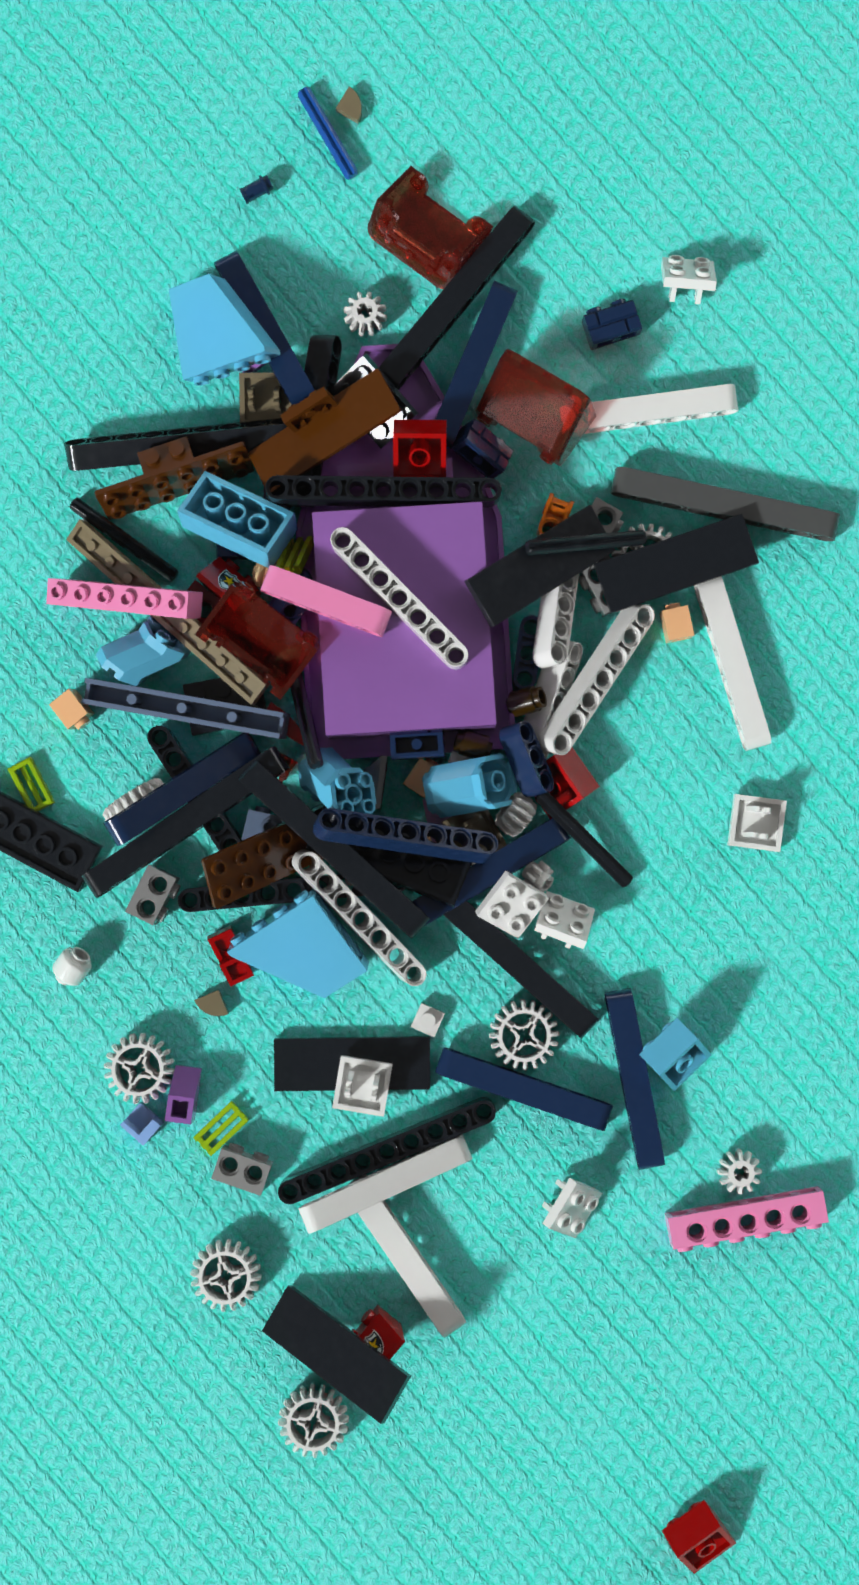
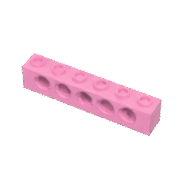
(124, 598)
(812, 1217)

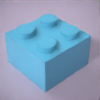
(675, 1054)

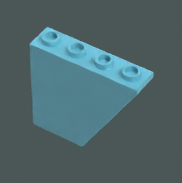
(216, 331)
(302, 946)

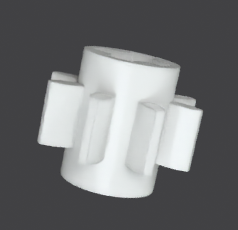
(538, 875)

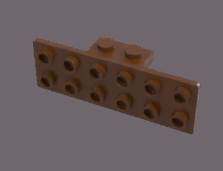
(324, 426)
(171, 473)
(253, 863)

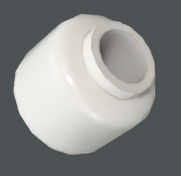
(72, 966)

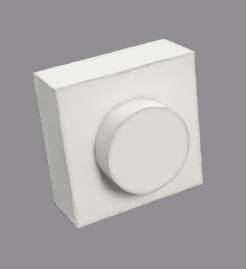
(427, 1019)

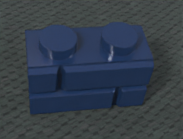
(611, 324)
(482, 449)
(417, 744)

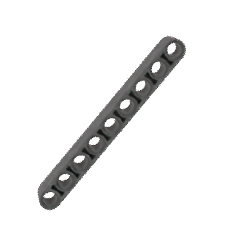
(725, 503)

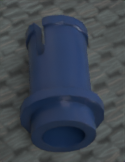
(256, 189)

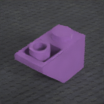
(183, 1095)

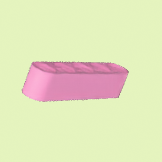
(326, 601)

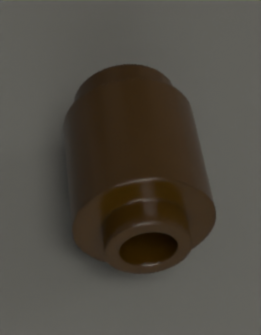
(526, 701)
(472, 744)

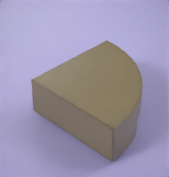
(350, 105)
(212, 1004)

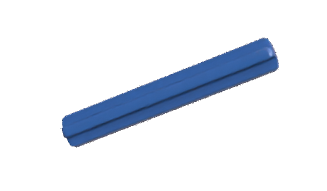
(327, 133)

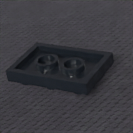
(384, 433)
(216, 690)

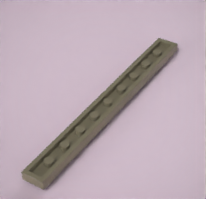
(124, 571)

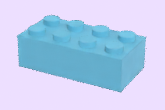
(237, 519)

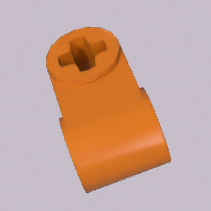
(554, 512)

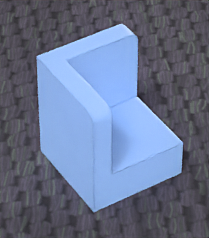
(142, 1123)

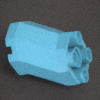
(142, 653)
(338, 784)
(469, 786)

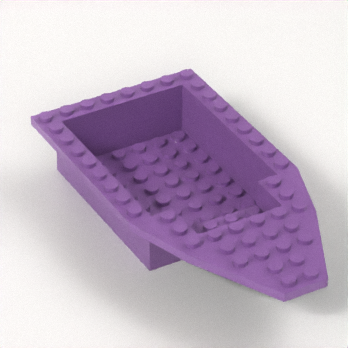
(395, 683)

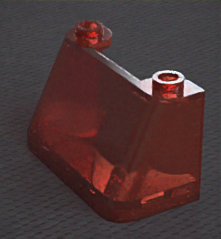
(423, 231)
(536, 407)
(260, 637)

